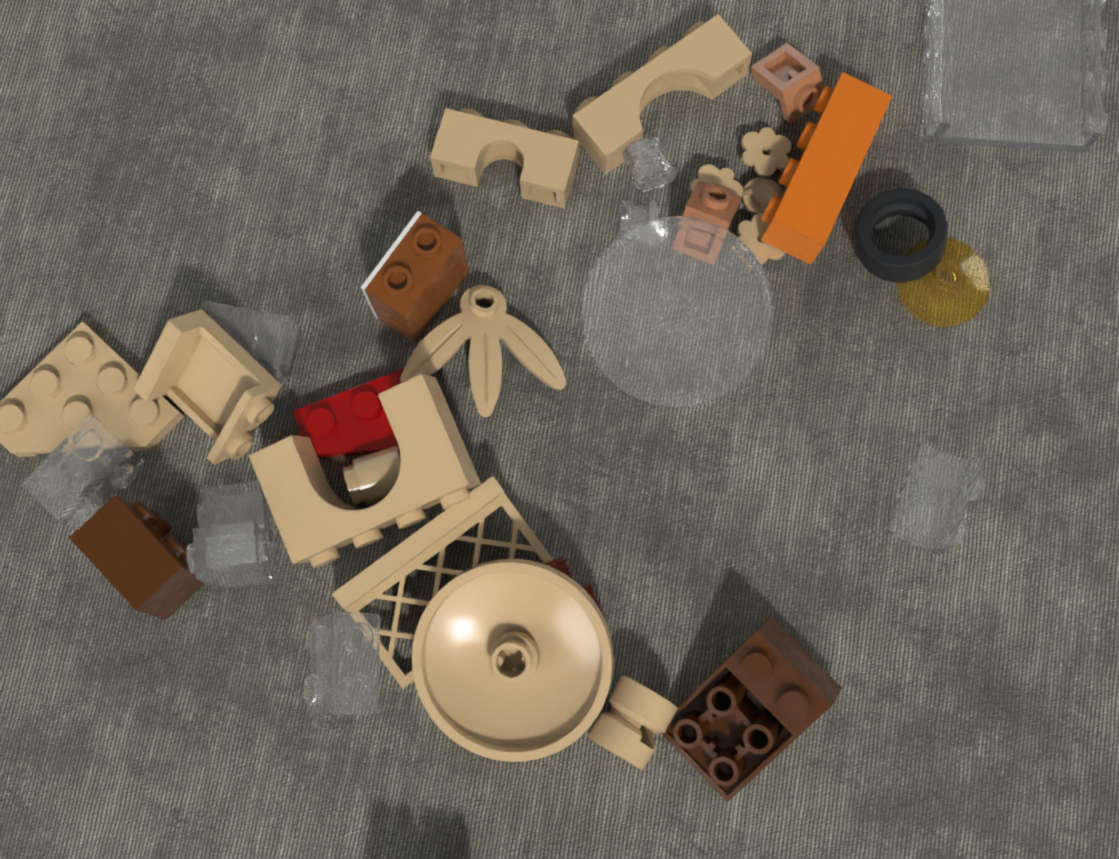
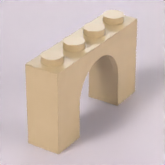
(431, 472)

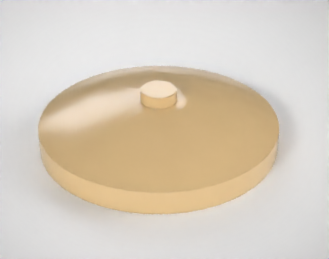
(512, 660)

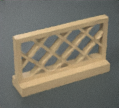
(423, 545)

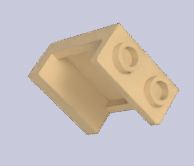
(210, 382)

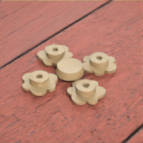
(758, 190)

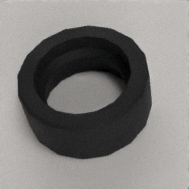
(901, 203)

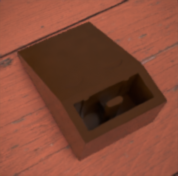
(751, 709)

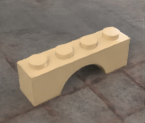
(703, 61)

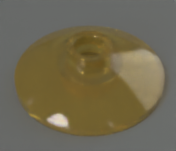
(948, 303)

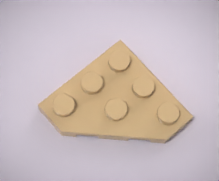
(70, 383)

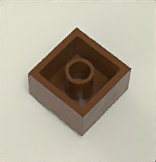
(138, 556)

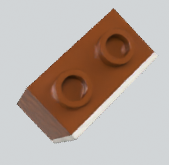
(416, 277)

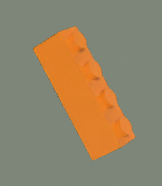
(826, 169)

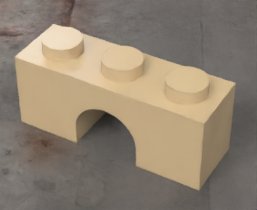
(471, 142)

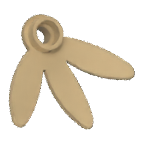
(485, 330)

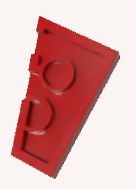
(349, 421)

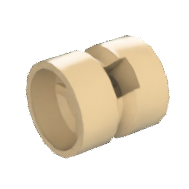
(632, 722)

